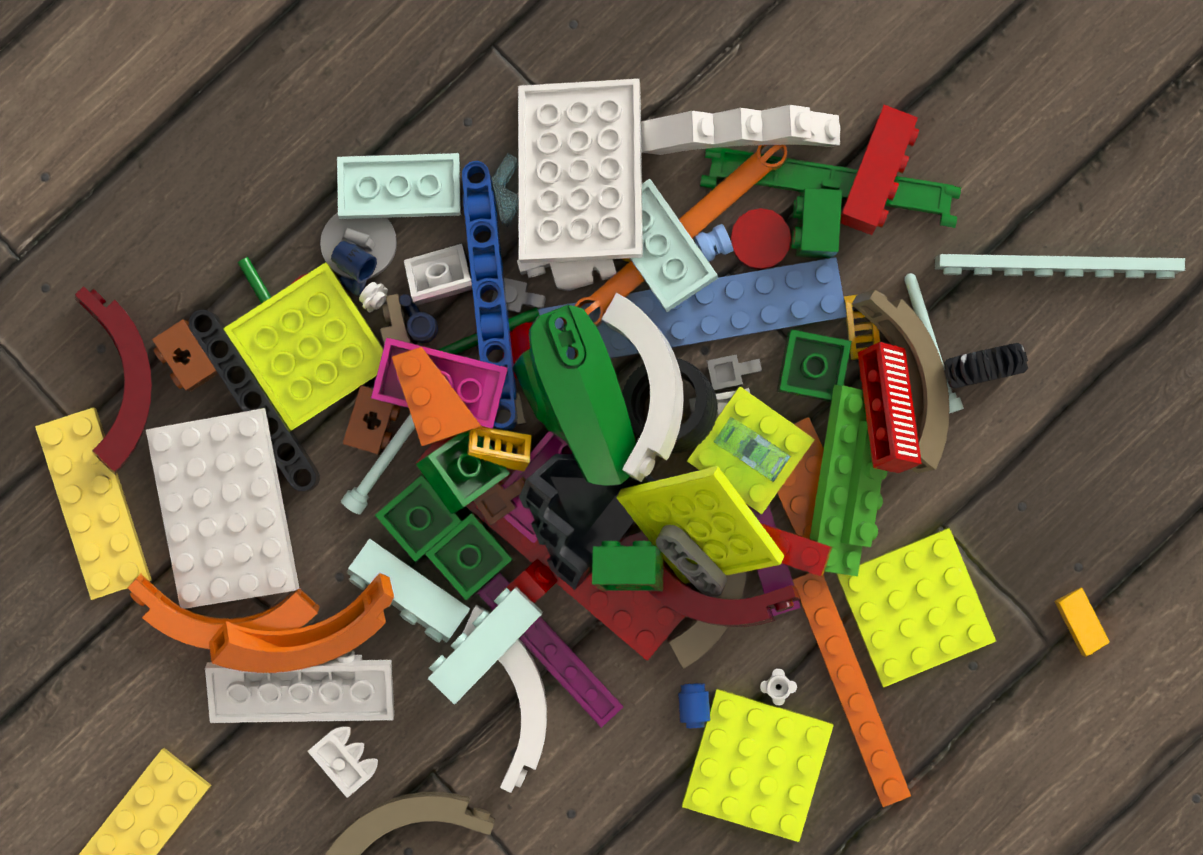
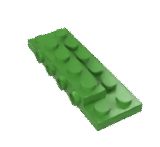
(847, 484)

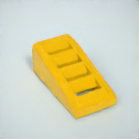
(852, 327)
(520, 441)

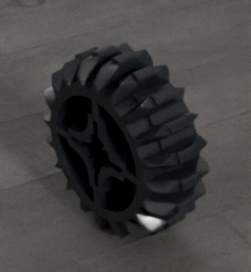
(986, 365)

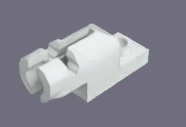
(571, 274)

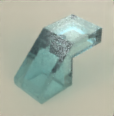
(506, 200)
(752, 449)

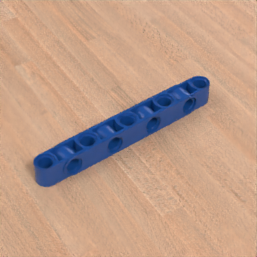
(487, 275)

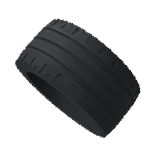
(699, 423)

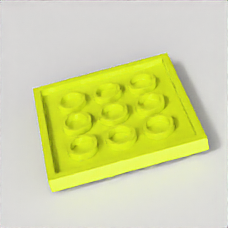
(307, 346)
(709, 513)
(916, 607)
(757, 765)

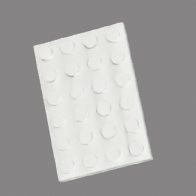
(580, 171)
(222, 509)

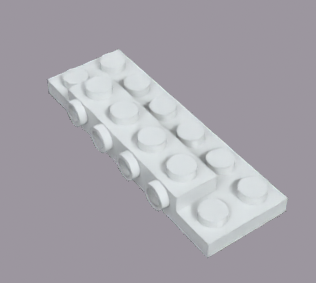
(325, 692)

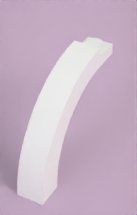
(664, 380)
(532, 702)

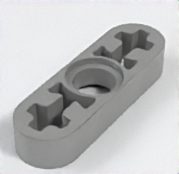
(677, 547)

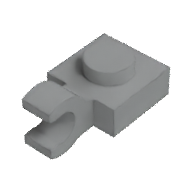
(517, 296)
(727, 372)

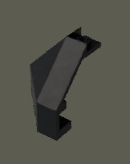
(574, 515)

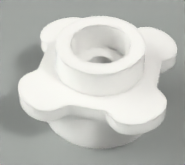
(373, 296)
(769, 686)

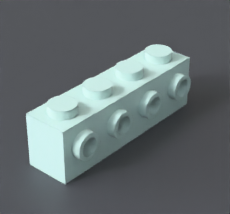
(413, 593)
(485, 645)

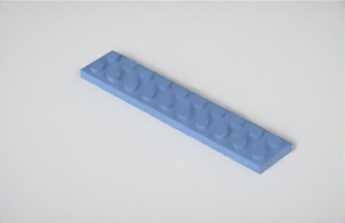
(735, 306)

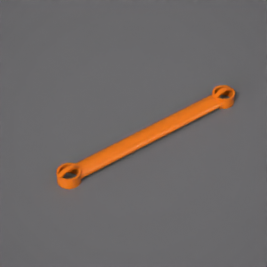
(693, 221)

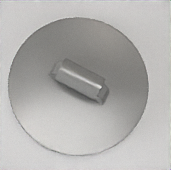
(370, 234)

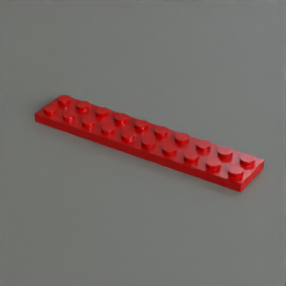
(630, 614)

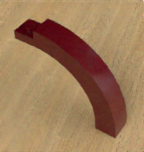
(135, 406)
(718, 611)

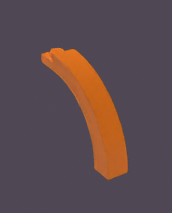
(198, 629)
(306, 646)

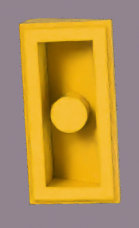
(1082, 622)

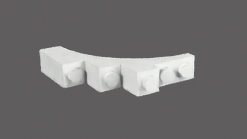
(739, 128)

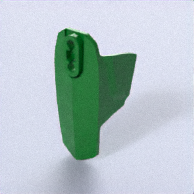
(578, 395)

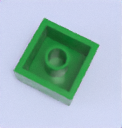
(817, 223)
(813, 365)
(459, 476)
(418, 518)
(469, 556)
(627, 567)

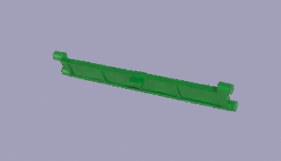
(799, 174)

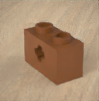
(168, 349)
(358, 430)

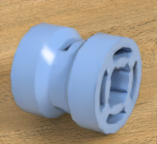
(714, 242)

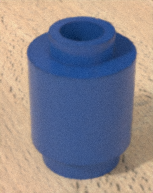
(694, 705)

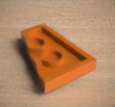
(431, 399)

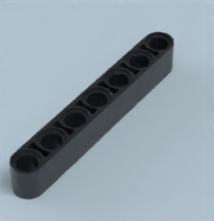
(242, 391)

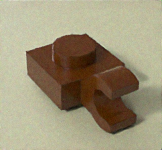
(499, 501)

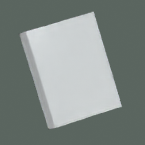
(438, 274)

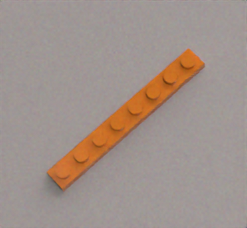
(851, 689)

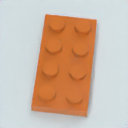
(801, 487)

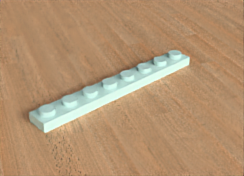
(1072, 265)

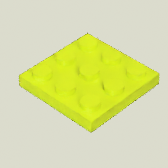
(752, 486)

